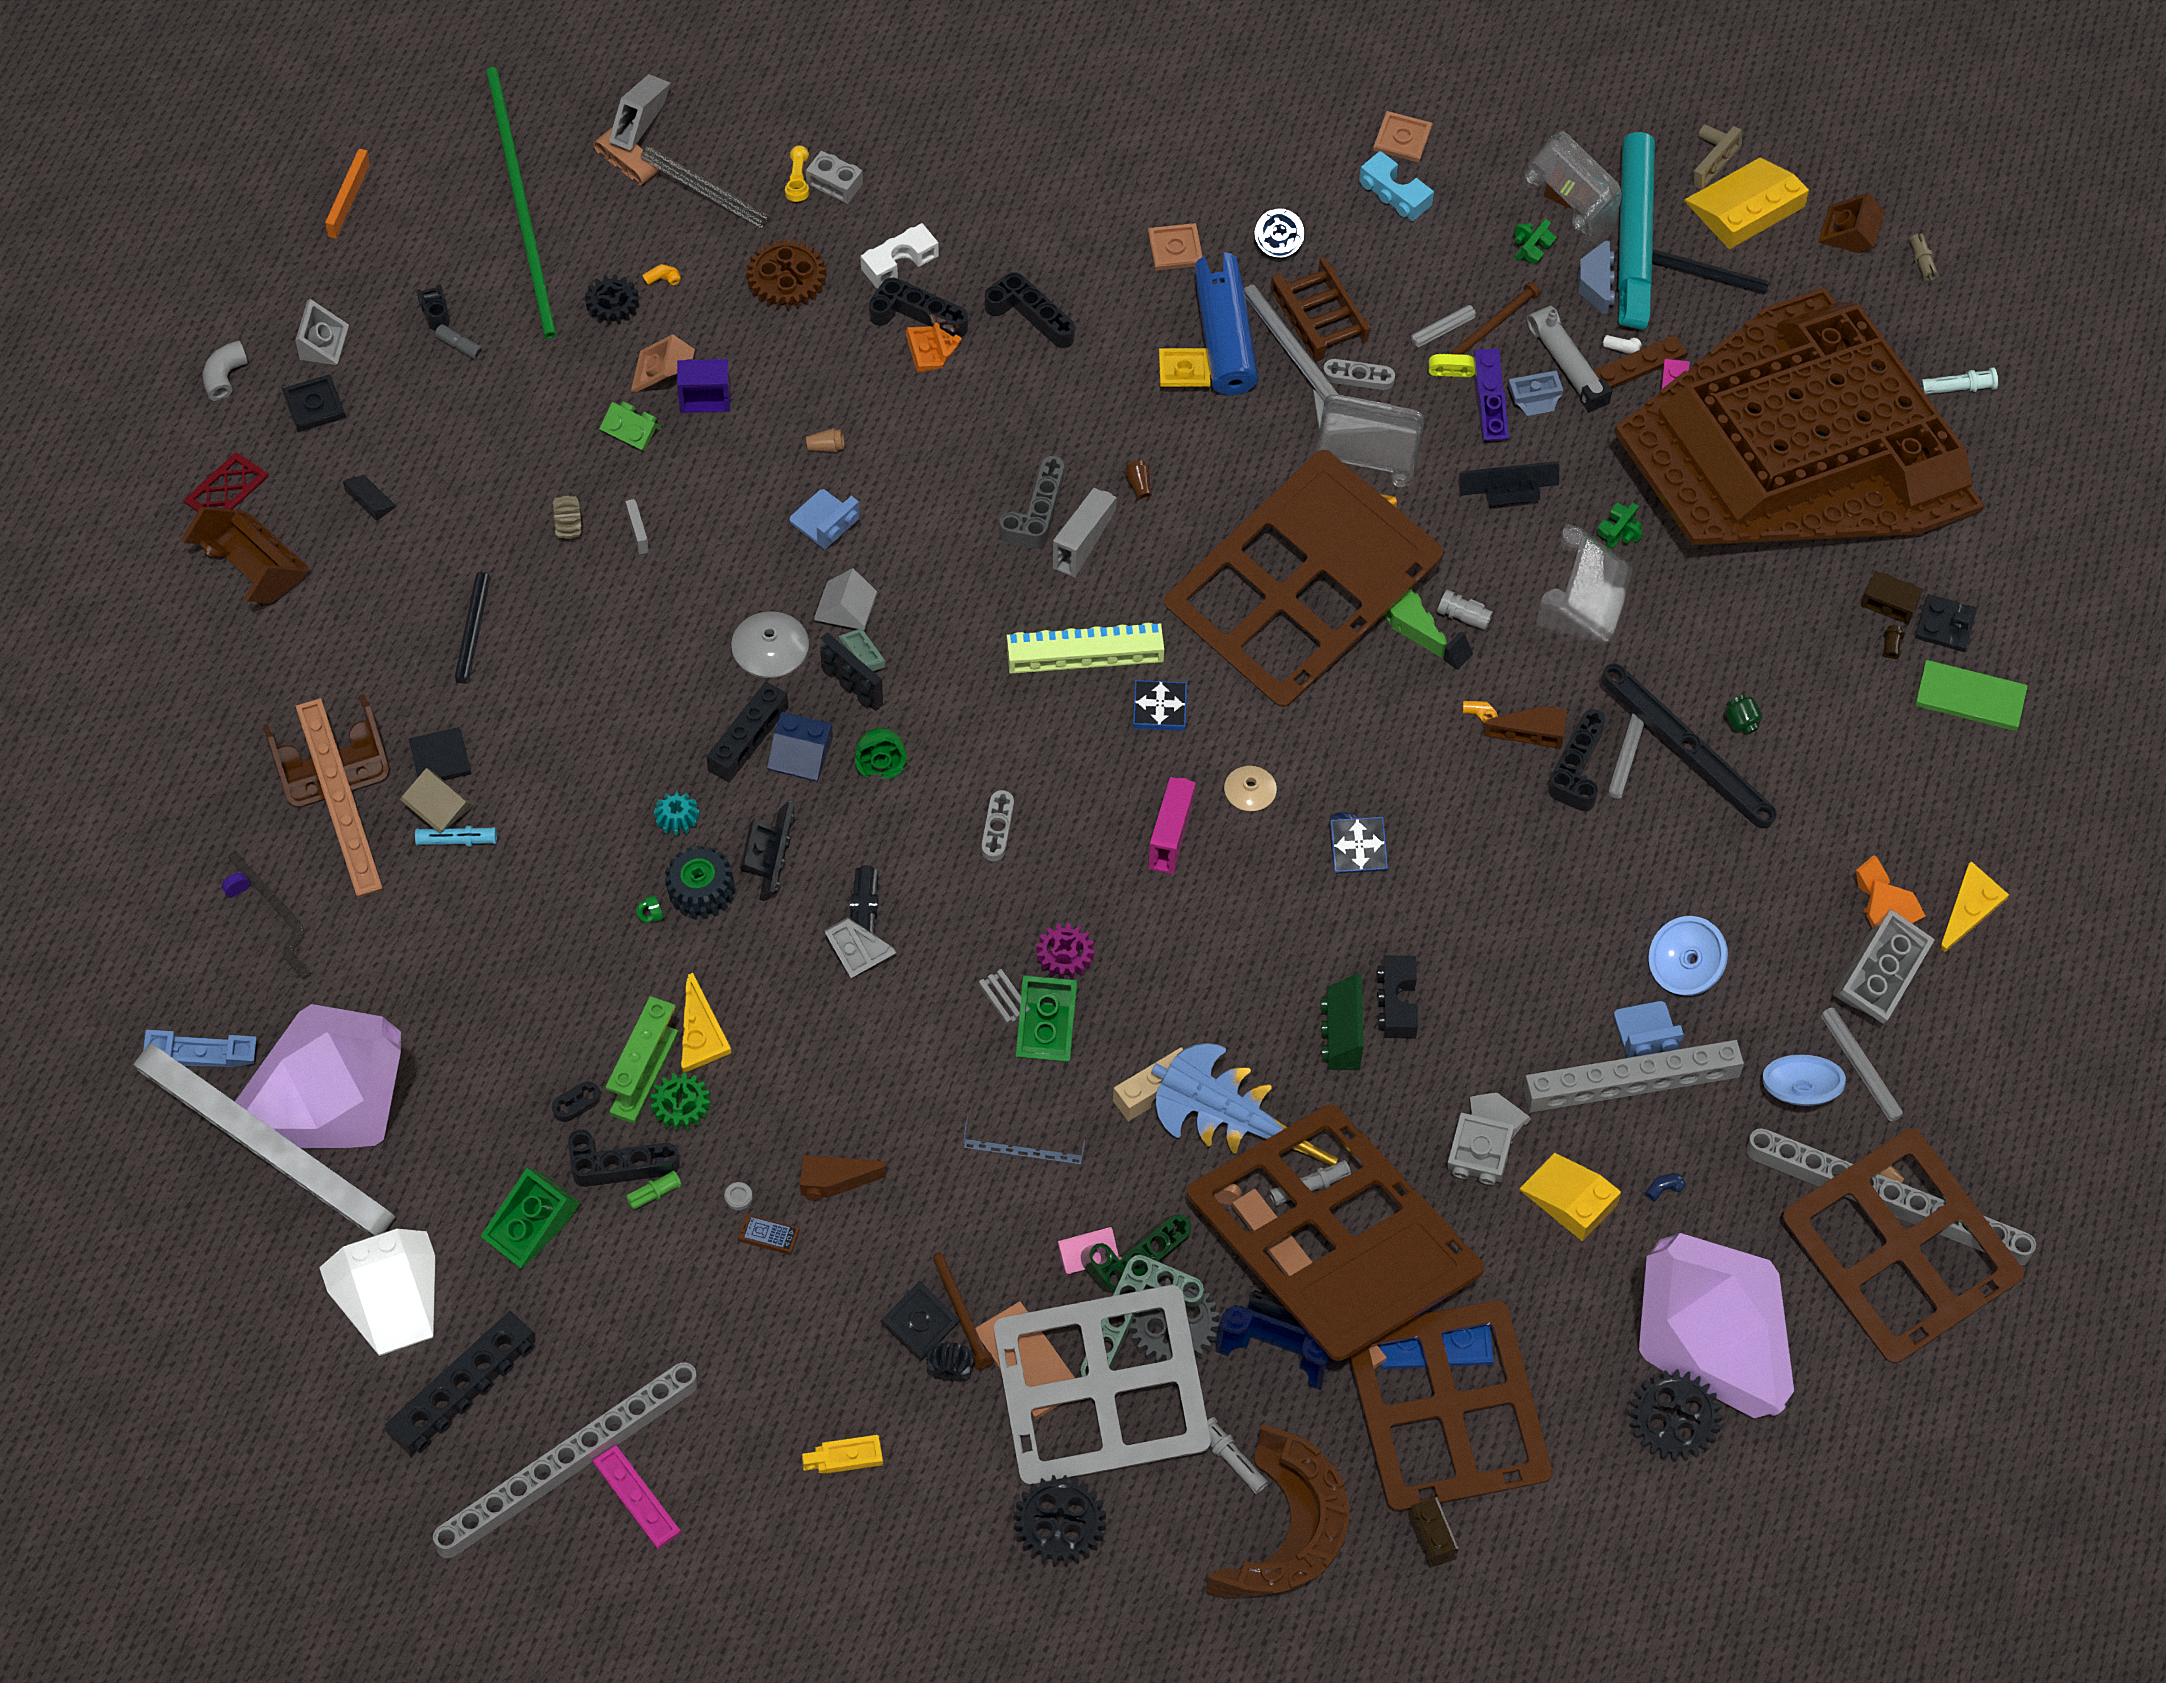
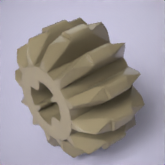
(566, 517)

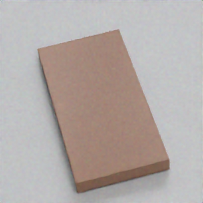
(1038, 1357)

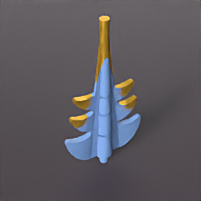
(1190, 1087)

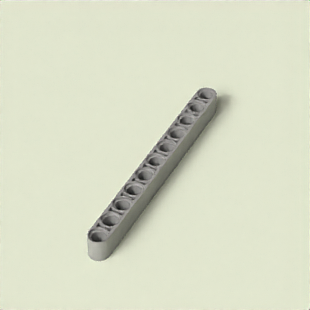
(263, 1140)
(1903, 1194)
(558, 1471)

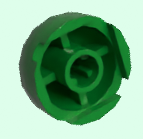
(882, 750)

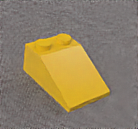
(1572, 1194)

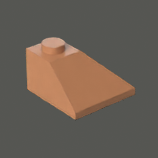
(659, 362)

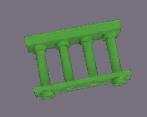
(642, 1060)

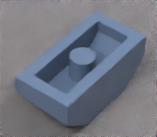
(1536, 392)

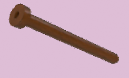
(1530, 290)
(982, 1358)

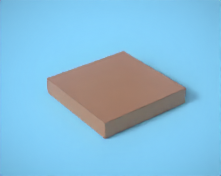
(1402, 136)
(1174, 246)

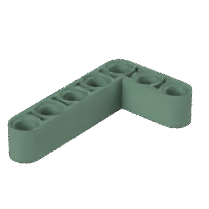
(1139, 1283)

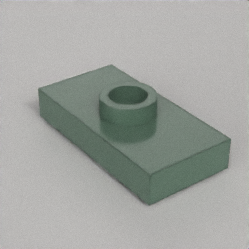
(862, 647)

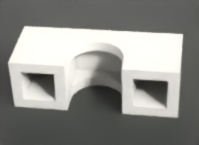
(914, 244)

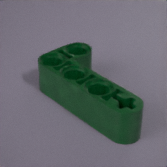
(1112, 1263)

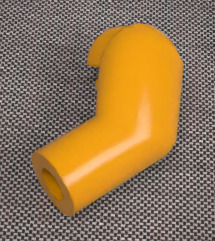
(662, 272)
(1482, 710)

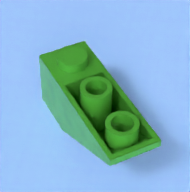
(1413, 622)

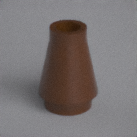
(1139, 478)

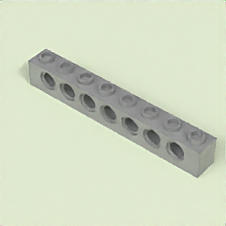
(1633, 1076)

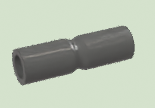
(461, 343)

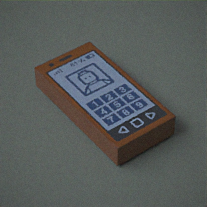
(768, 1234)

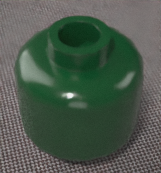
(1743, 714)

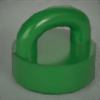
(654, 908)

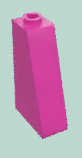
(1171, 825)

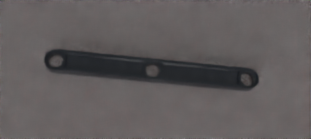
(1701, 759)

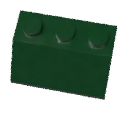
(1343, 1024)

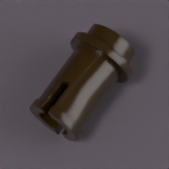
(1893, 641)

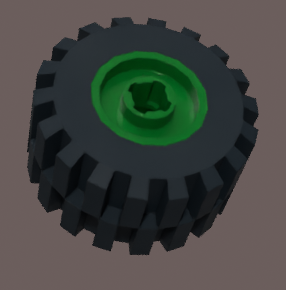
(700, 882)

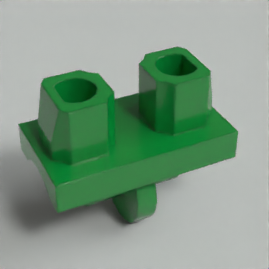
(1540, 235)
(1624, 526)

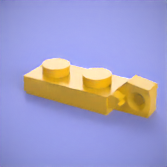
(844, 1455)

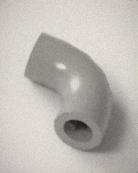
(217, 369)

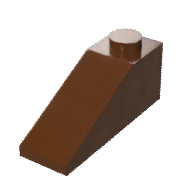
(1533, 726)
(834, 1175)

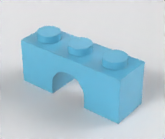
(1408, 199)

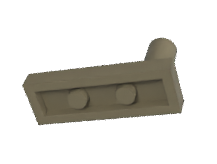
(1725, 148)

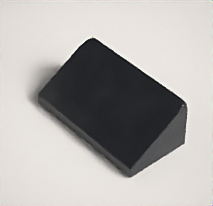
(368, 496)

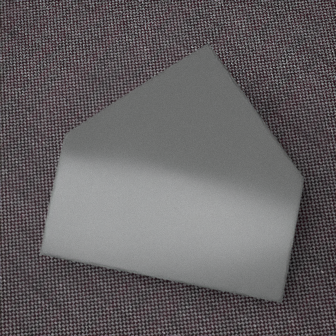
(1498, 1108)

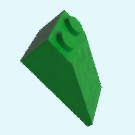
(1049, 1024)
(529, 1217)

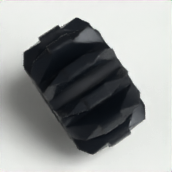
(950, 1361)

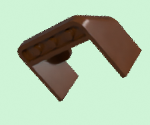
(250, 549)
(362, 762)

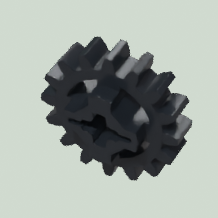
(612, 299)

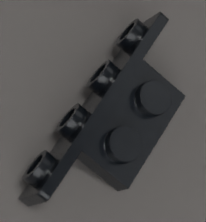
(1510, 483)
(765, 849)

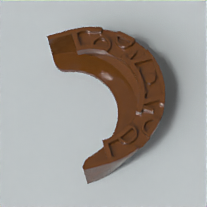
(1316, 1519)

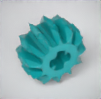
(679, 821)

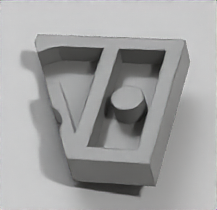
(857, 946)

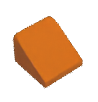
(1869, 872)

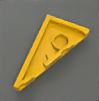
(1975, 901)
(702, 1034)

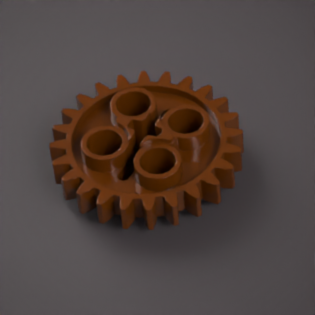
(792, 272)

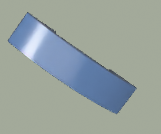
(204, 1051)

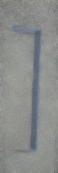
(1070, 1157)

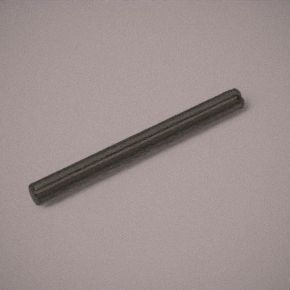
(704, 187)

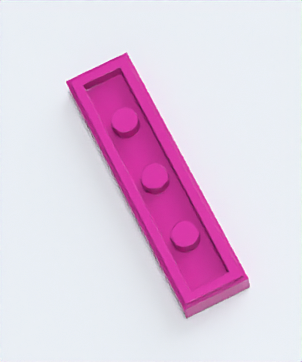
(636, 1497)

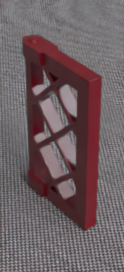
(246, 489)

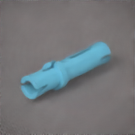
(456, 836)

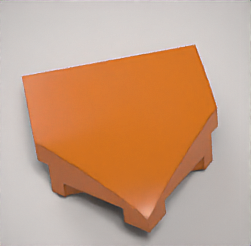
(930, 346)
(1890, 897)

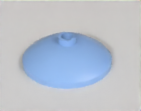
(1676, 945)
(1804, 1080)

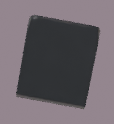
(1458, 651)

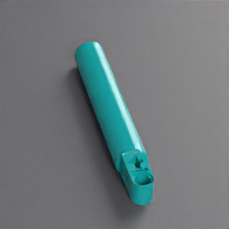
(1636, 229)

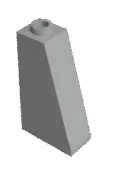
(638, 110)
(1082, 532)

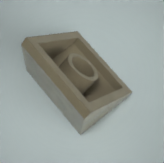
(435, 801)

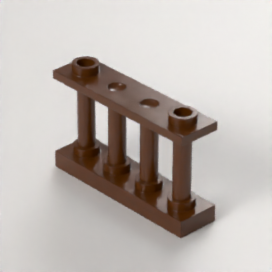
(1305, 325)

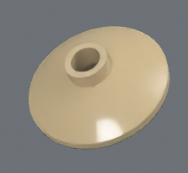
(1250, 797)

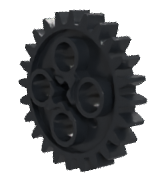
(1683, 1392)
(1056, 1545)

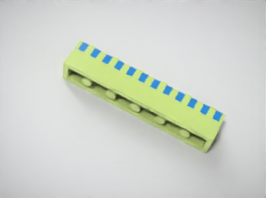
(1085, 648)

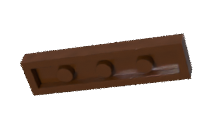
(1641, 362)

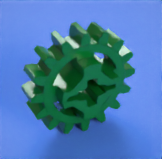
(690, 1107)

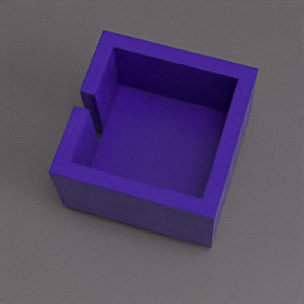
(703, 385)

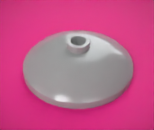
(770, 655)

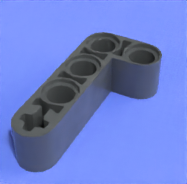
(1041, 502)

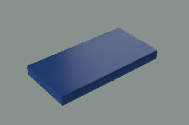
(1462, 1348)

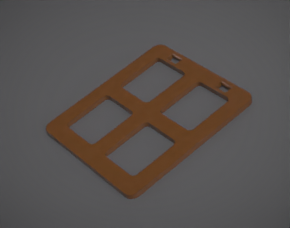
(1902, 1244)
(1449, 1407)

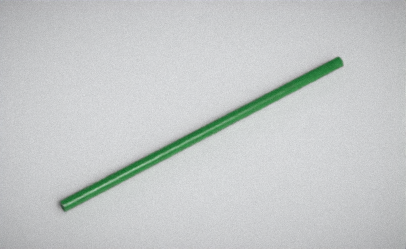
(521, 203)

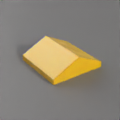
(1183, 367)

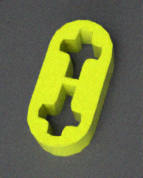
(1451, 365)

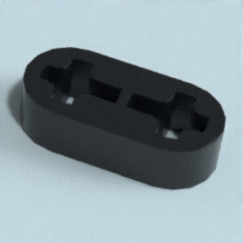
(572, 1096)

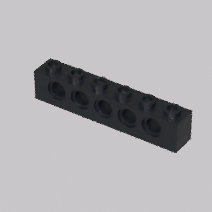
(464, 1369)

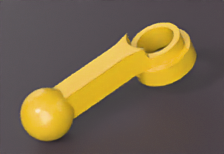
(798, 155)

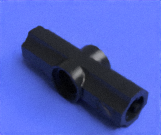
(865, 898)

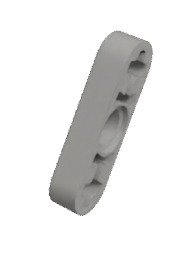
(1377, 370)
(994, 816)

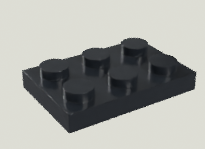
(851, 672)

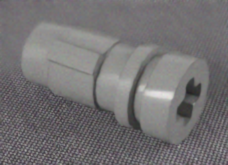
(1466, 611)

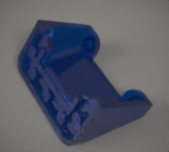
(1245, 1322)

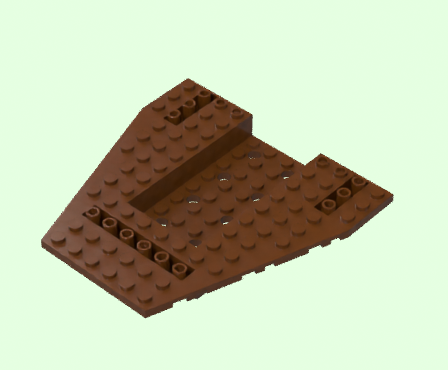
(1863, 479)

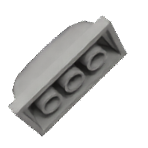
(1883, 966)

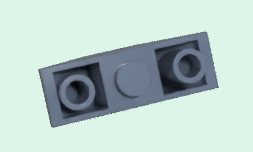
(1596, 277)

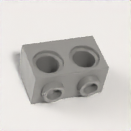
(834, 177)

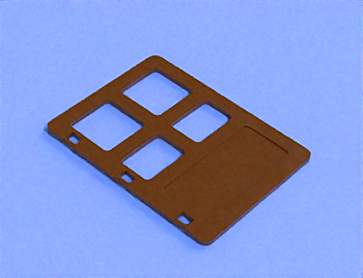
(1342, 532)
(1368, 1279)

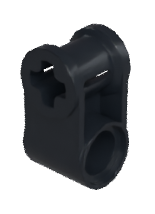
(434, 306)

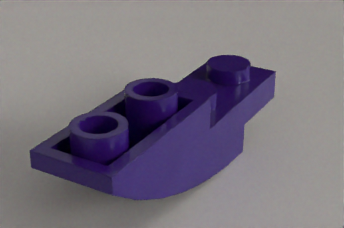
(1490, 395)

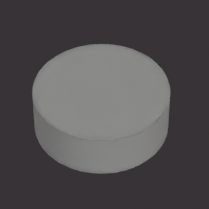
(738, 1196)

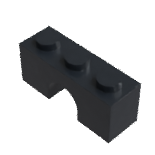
(1398, 1017)

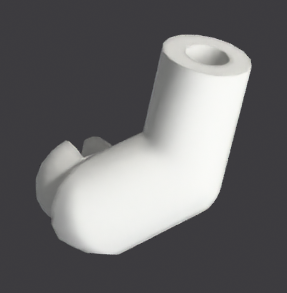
(1622, 345)

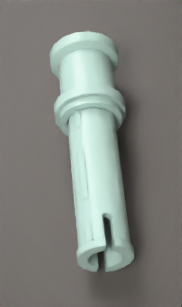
(1970, 381)

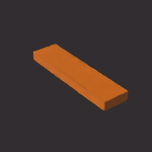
(347, 193)

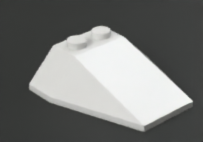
(386, 1287)

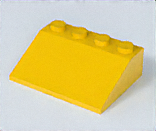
(1748, 201)

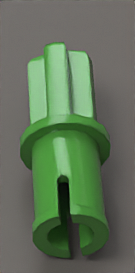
(653, 1190)

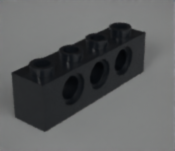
(747, 732)

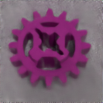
(1064, 952)

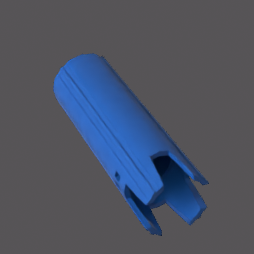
(1226, 327)

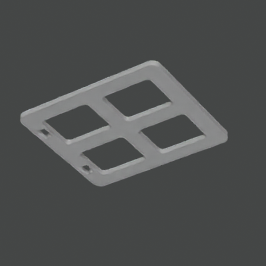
(1103, 1384)

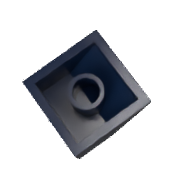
(800, 746)

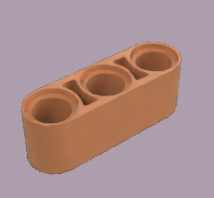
(629, 161)

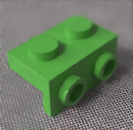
(629, 426)

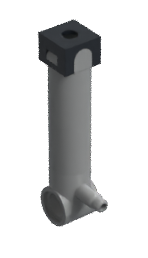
(1547, 326)

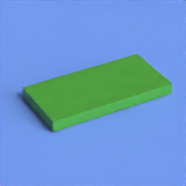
(1971, 695)

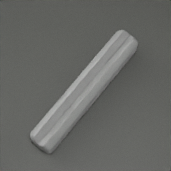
(1443, 326)

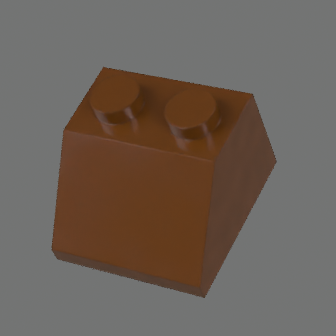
(1852, 224)

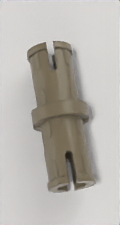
(1923, 257)

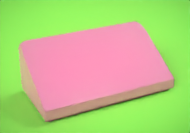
(1071, 1248)

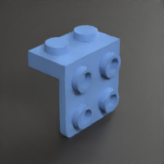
(825, 517)
(1647, 1029)

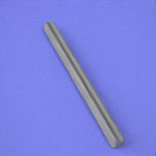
(1289, 342)

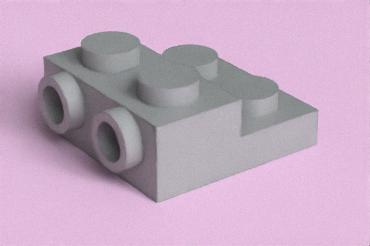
(1480, 1148)

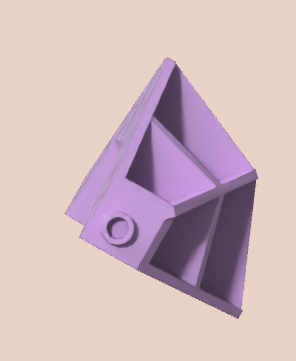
(328, 1079)
(1719, 1320)

